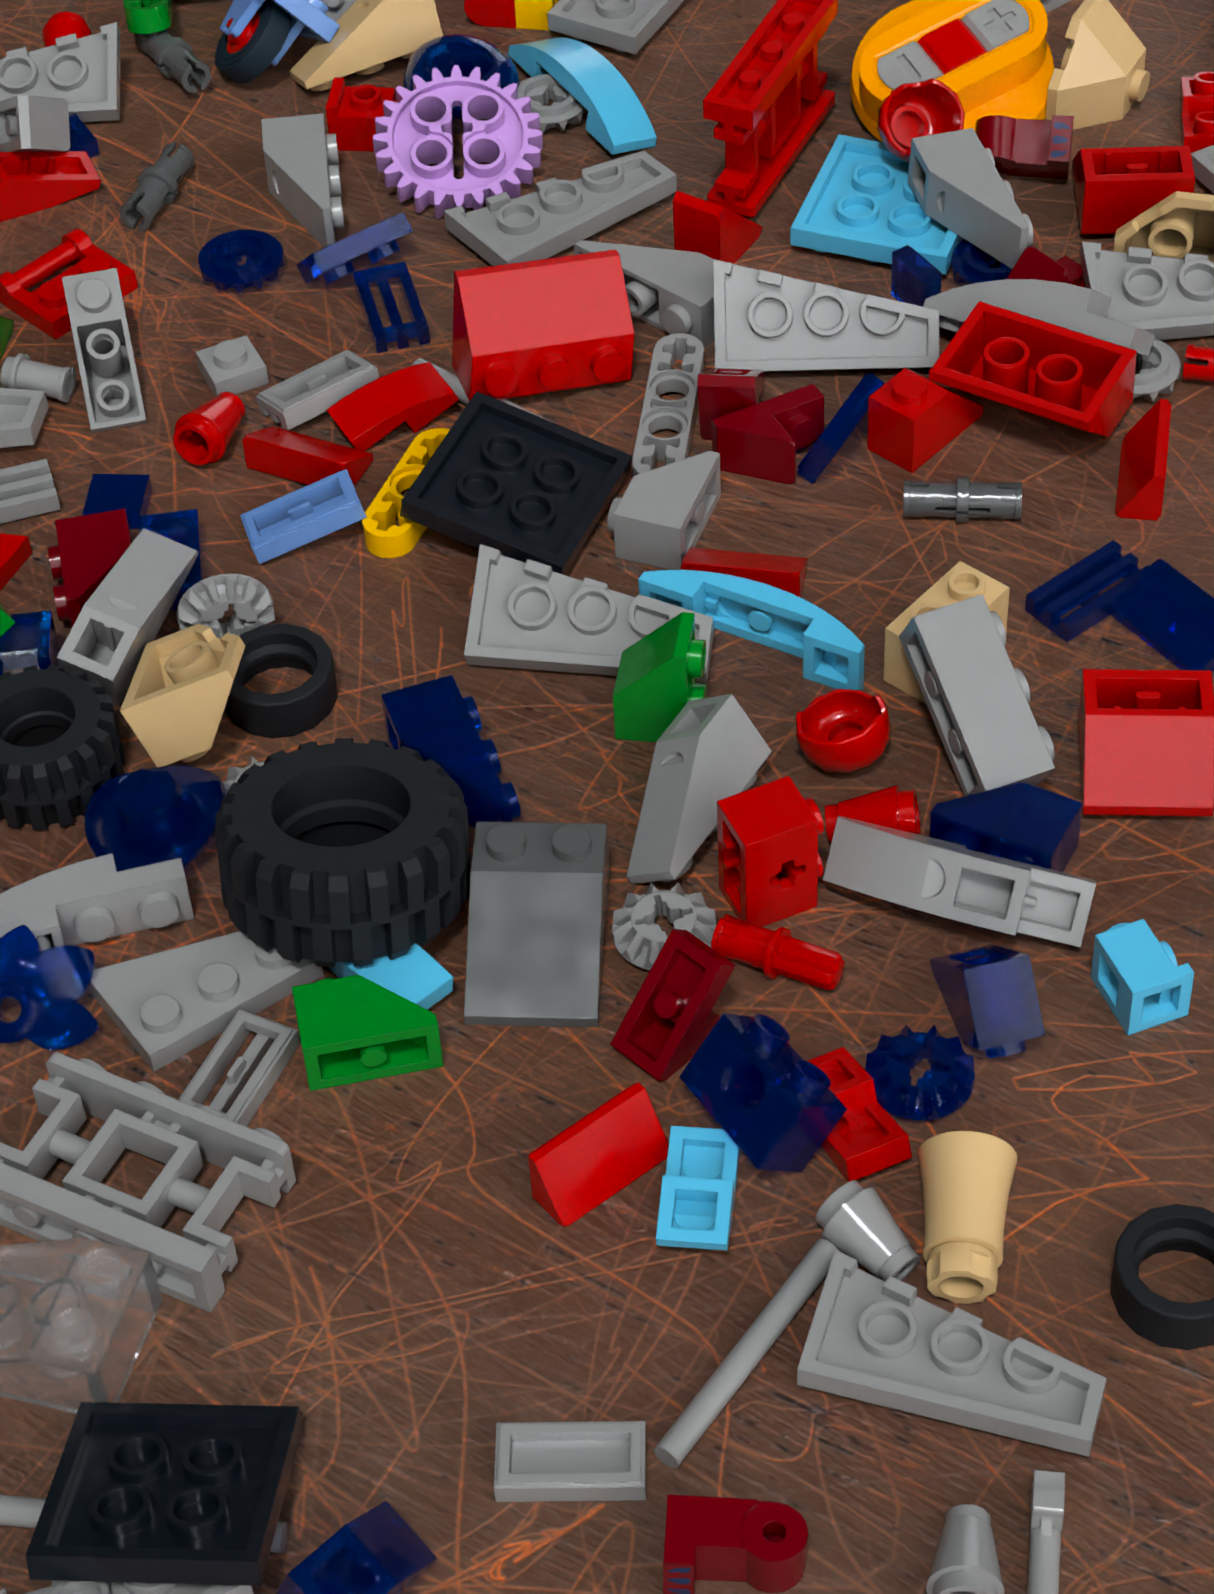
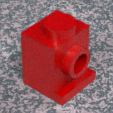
(353, 113)

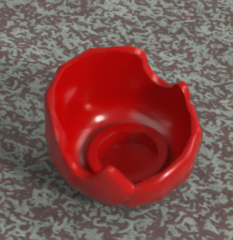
(918, 111)
(843, 730)

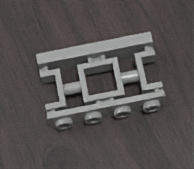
(158, 1127)

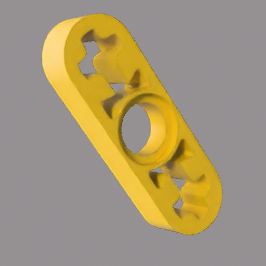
(379, 528)

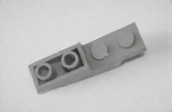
(1044, 300)
(959, 882)
(96, 901)

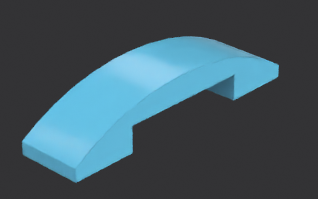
(613, 108)
(768, 617)

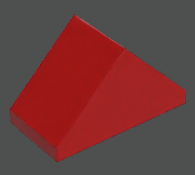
(711, 229)

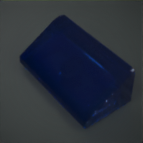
(1170, 616)

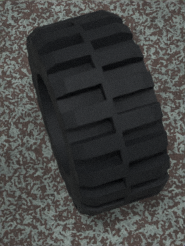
(343, 852)

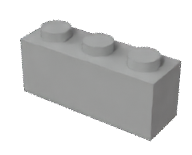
(977, 697)

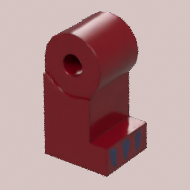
(1028, 145)
(733, 1543)

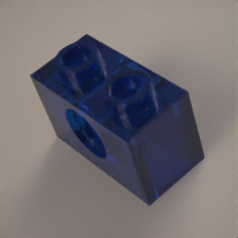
(763, 1092)

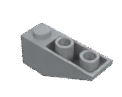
(305, 172)
(966, 194)
(666, 287)
(104, 350)
(127, 612)
(697, 761)

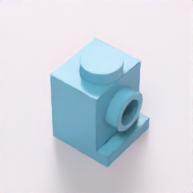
(1140, 977)

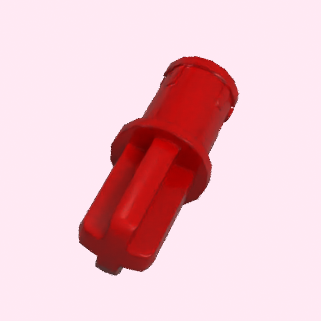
(777, 953)

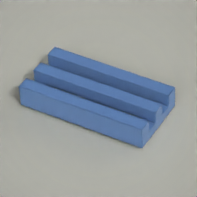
(303, 516)

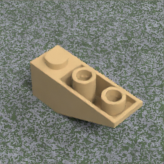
(366, 39)

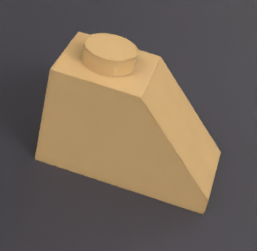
(1099, 69)
(1172, 227)
(182, 692)

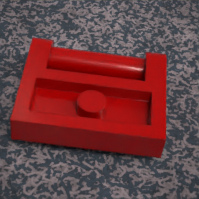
(47, 304)

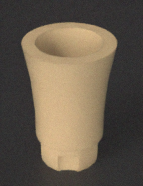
(965, 1211)

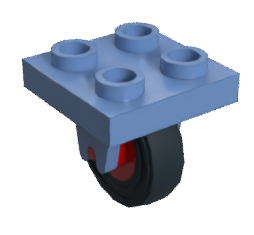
(263, 31)

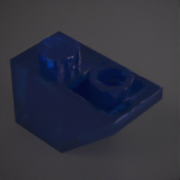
(1012, 824)
(364, 1557)

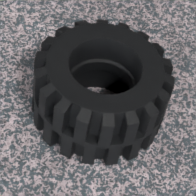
(54, 745)

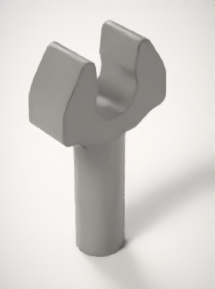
(1045, 1531)

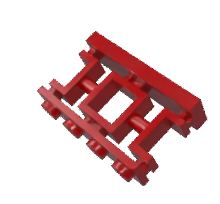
(769, 102)

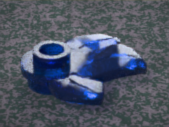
(48, 991)

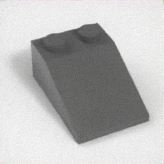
(536, 924)

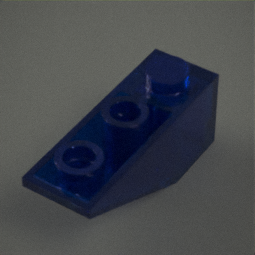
(446, 729)

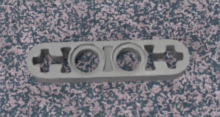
(669, 414)

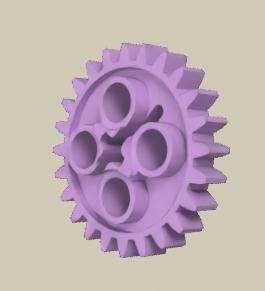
(408, 143)

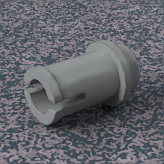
(24, 373)

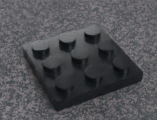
(516, 484)
(166, 1494)

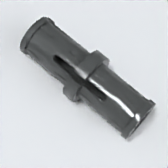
(176, 59)
(157, 187)
(962, 499)

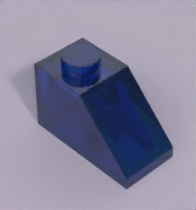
(990, 998)

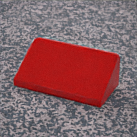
(301, 456)
(1144, 465)
(775, 570)
(597, 1156)

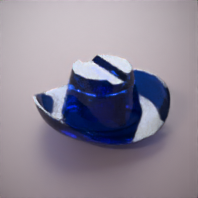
(462, 51)
(154, 815)

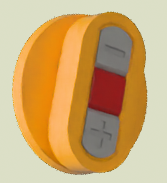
(978, 48)

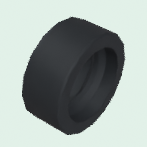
(289, 711)
(1145, 1312)

